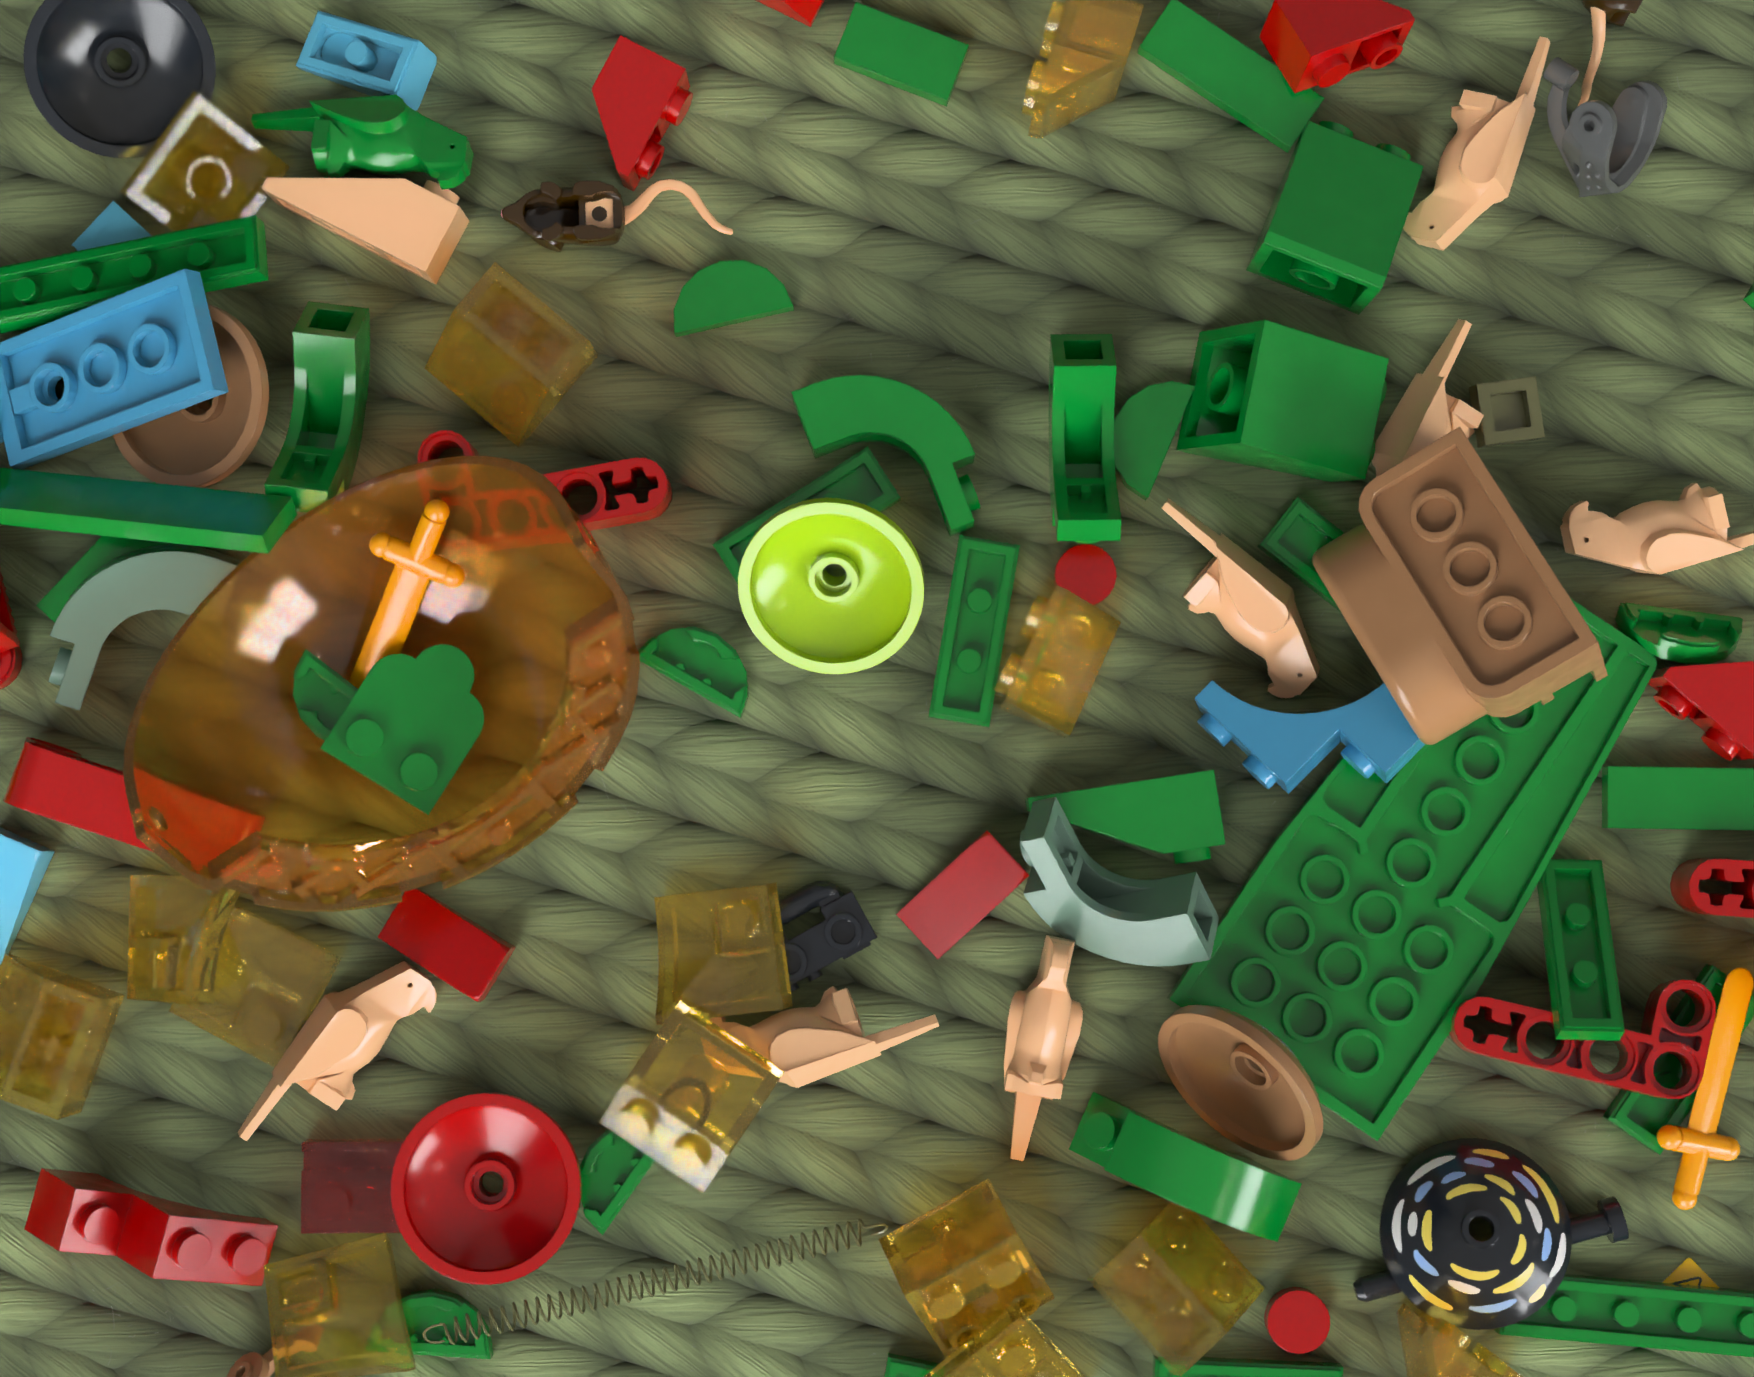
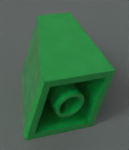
(1336, 217)
(1283, 401)

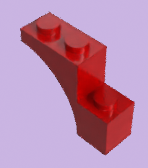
(148, 1232)

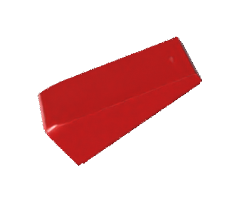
(962, 894)
(446, 943)

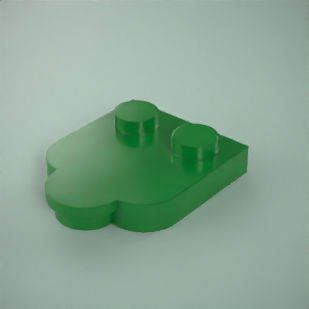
(411, 724)

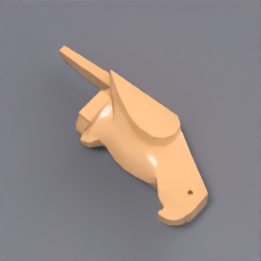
(1478, 160)
(1426, 409)
(1656, 533)
(1251, 607)
(342, 1038)
(820, 1039)
(1040, 1040)

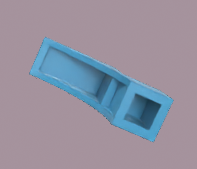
(1290, 745)

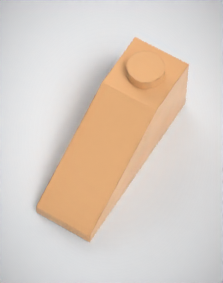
(383, 215)

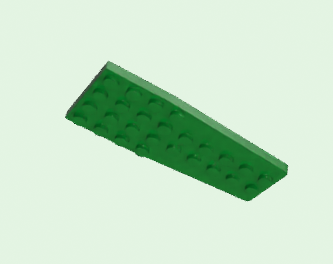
(1401, 893)

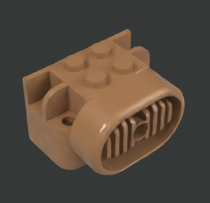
(1454, 595)

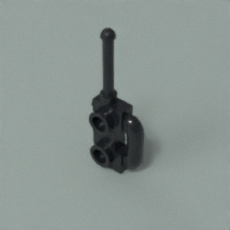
(838, 936)

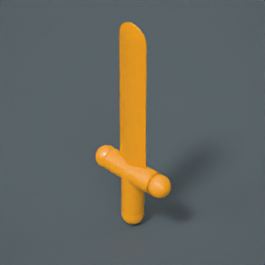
(406, 587)
(1700, 1138)

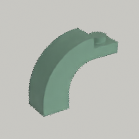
(132, 583)
(1107, 913)

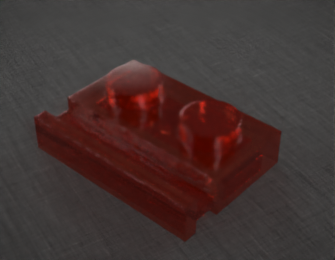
(348, 1185)

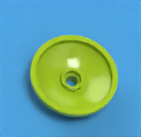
(826, 619)

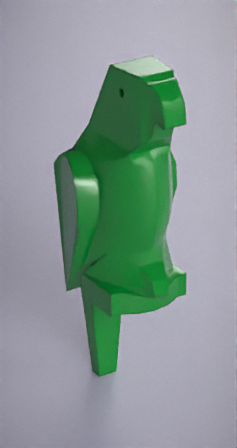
(376, 137)

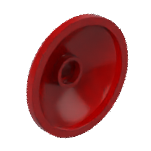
(452, 1216)

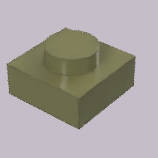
(1509, 411)

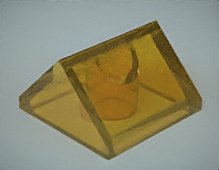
(202, 170)

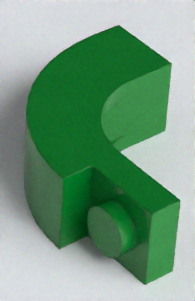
(327, 405)
(890, 412)
(1082, 438)
(1185, 1168)

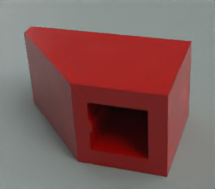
(1333, 38)
(637, 102)
(1716, 700)

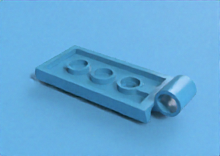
(118, 365)

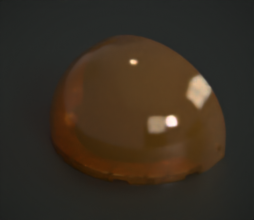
(237, 782)

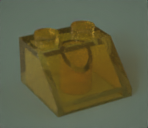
(691, 1096)

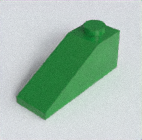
(1153, 814)

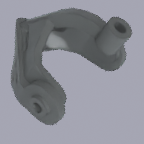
(1604, 143)

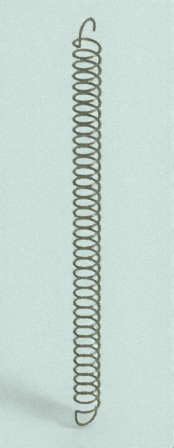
(653, 1275)

